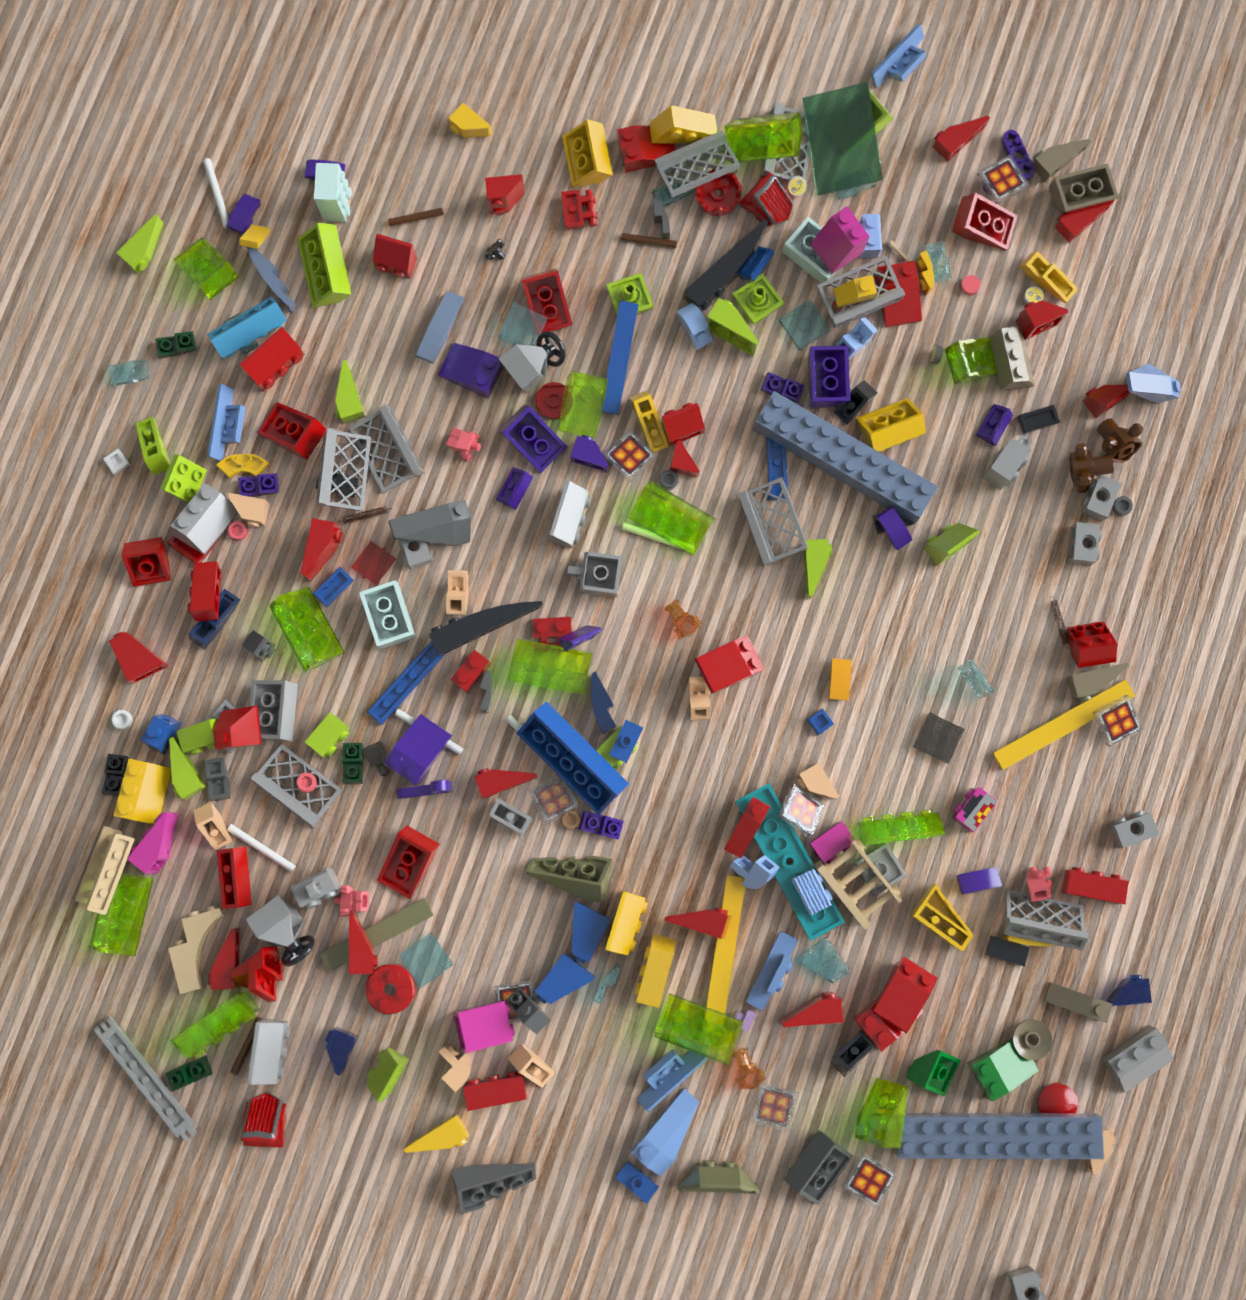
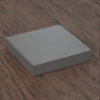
(886, 863)

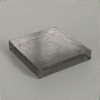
(938, 738)

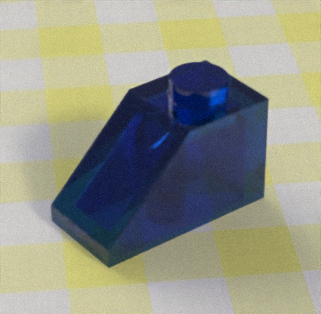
(1131, 991)
(340, 1047)

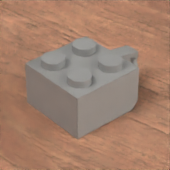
(1008, 463)
(598, 574)
(317, 887)

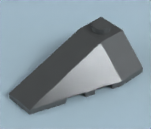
(441, 524)
(481, 1183)

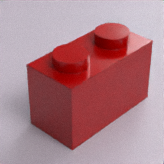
(470, 671)

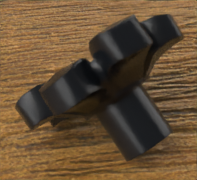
(495, 250)

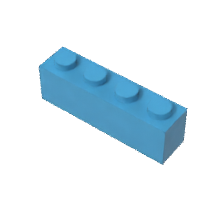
(247, 327)

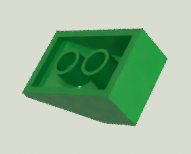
(1001, 1070)

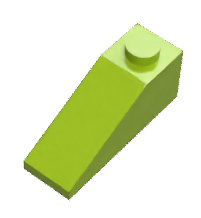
(140, 247)
(347, 398)
(152, 446)
(815, 562)
(184, 774)

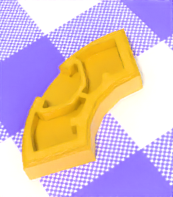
(242, 463)

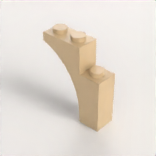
(187, 956)

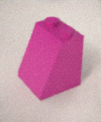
(840, 240)
(483, 1026)

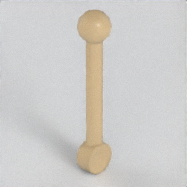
(890, 244)

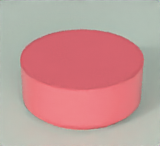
(970, 285)
(237, 530)
(306, 782)

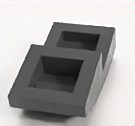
(661, 217)
(487, 685)
(217, 779)

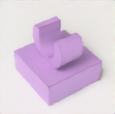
(747, 1018)

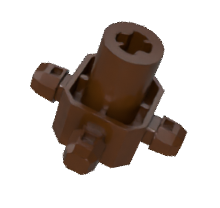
(1119, 441)
(1084, 467)

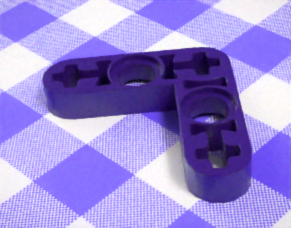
(1024, 163)
(433, 788)

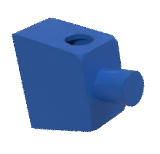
(159, 732)

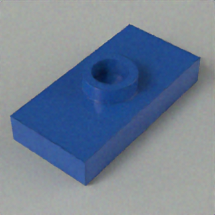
(756, 263)
(333, 587)
(626, 741)
(637, 1181)

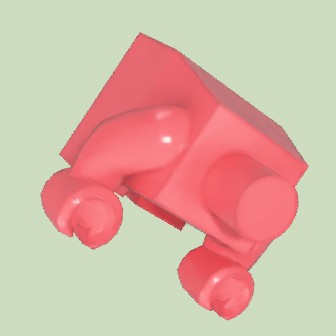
(463, 442)
(1037, 886)
(352, 900)

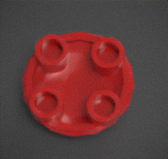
(1057, 1099)

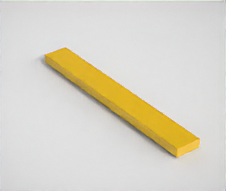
(1059, 726)
(725, 948)

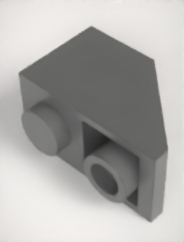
(259, 645)
(527, 1010)

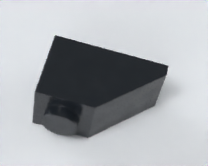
(859, 399)
(852, 1053)

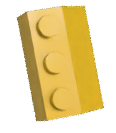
(587, 154)
(892, 425)
(142, 791)
(626, 923)

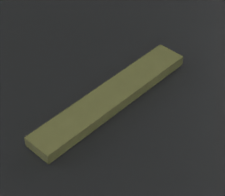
(380, 932)

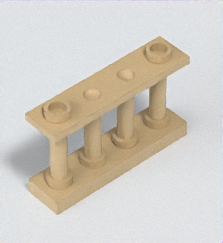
(104, 870)
(840, 884)

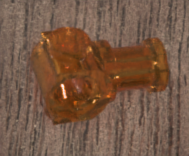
(682, 618)
(746, 1069)

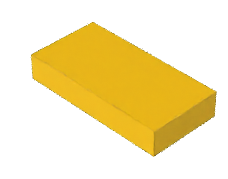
(254, 236)

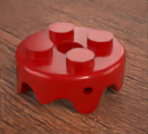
(723, 205)
(404, 989)

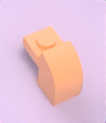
(457, 592)
(699, 698)
(460, 1069)

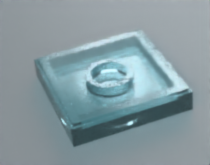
(804, 324)
(522, 326)
(976, 679)
(426, 960)

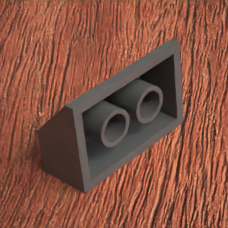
(818, 1167)

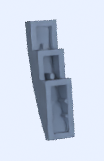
(269, 274)
(439, 327)

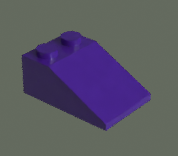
(471, 369)
(532, 438)
(418, 749)

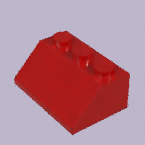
(272, 359)

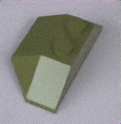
(718, 1178)

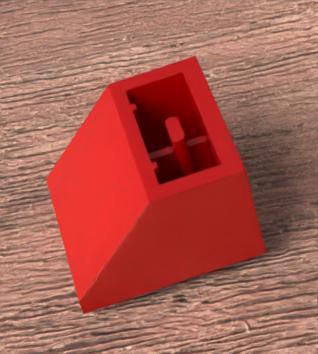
(682, 423)
(1092, 644)

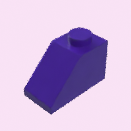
(588, 454)

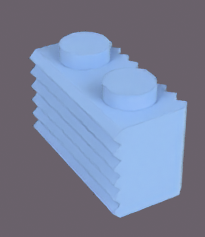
(871, 224)
(811, 891)

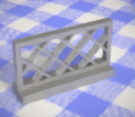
(692, 155)
(768, 165)
(866, 307)
(402, 445)
(326, 469)
(758, 529)
(284, 797)
(1043, 930)

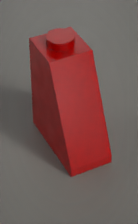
(135, 658)

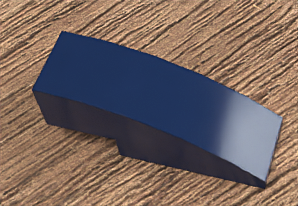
(205, 631)
(601, 704)

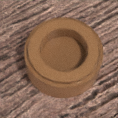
(571, 820)

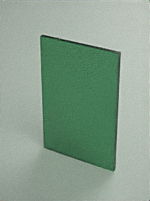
(842, 138)

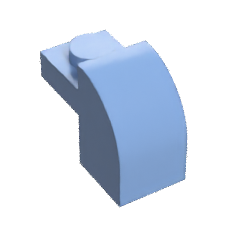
(695, 324)
(858, 337)
(756, 873)

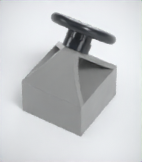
(529, 363)
(279, 926)

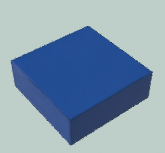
(820, 721)

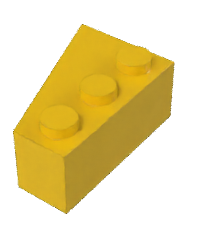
(681, 126)
(940, 918)
(655, 971)

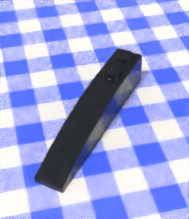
(724, 271)
(478, 624)

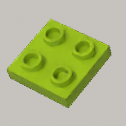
(630, 290)
(758, 299)
(183, 478)

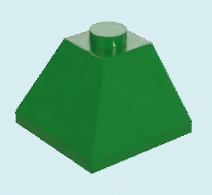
(934, 1071)

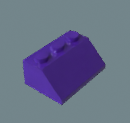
(828, 376)

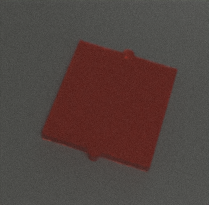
(373, 563)

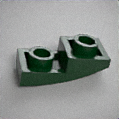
(175, 345)
(352, 763)
(189, 1073)

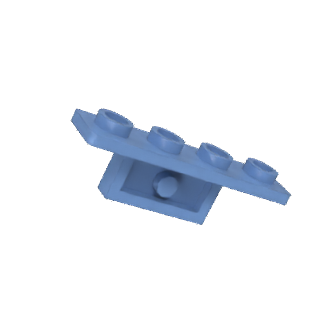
(902, 59)
(226, 423)
(772, 972)
(667, 1075)

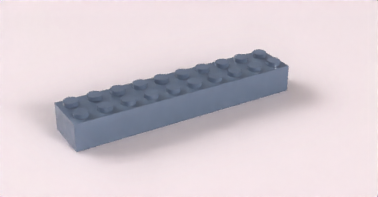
(844, 457)
(1002, 1136)

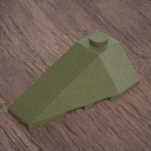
(579, 877)

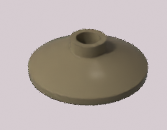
(1041, 1039)

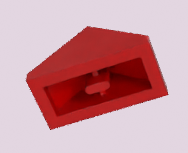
(682, 462)

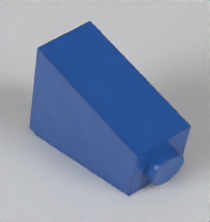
(587, 931)
(562, 980)

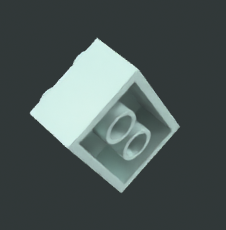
(332, 192)
(801, 252)
(387, 615)

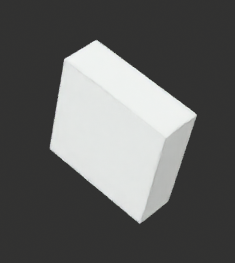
(116, 461)

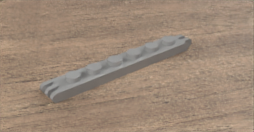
(146, 1079)

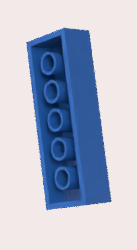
(572, 758)

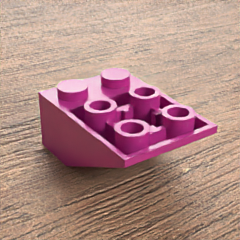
(156, 844)

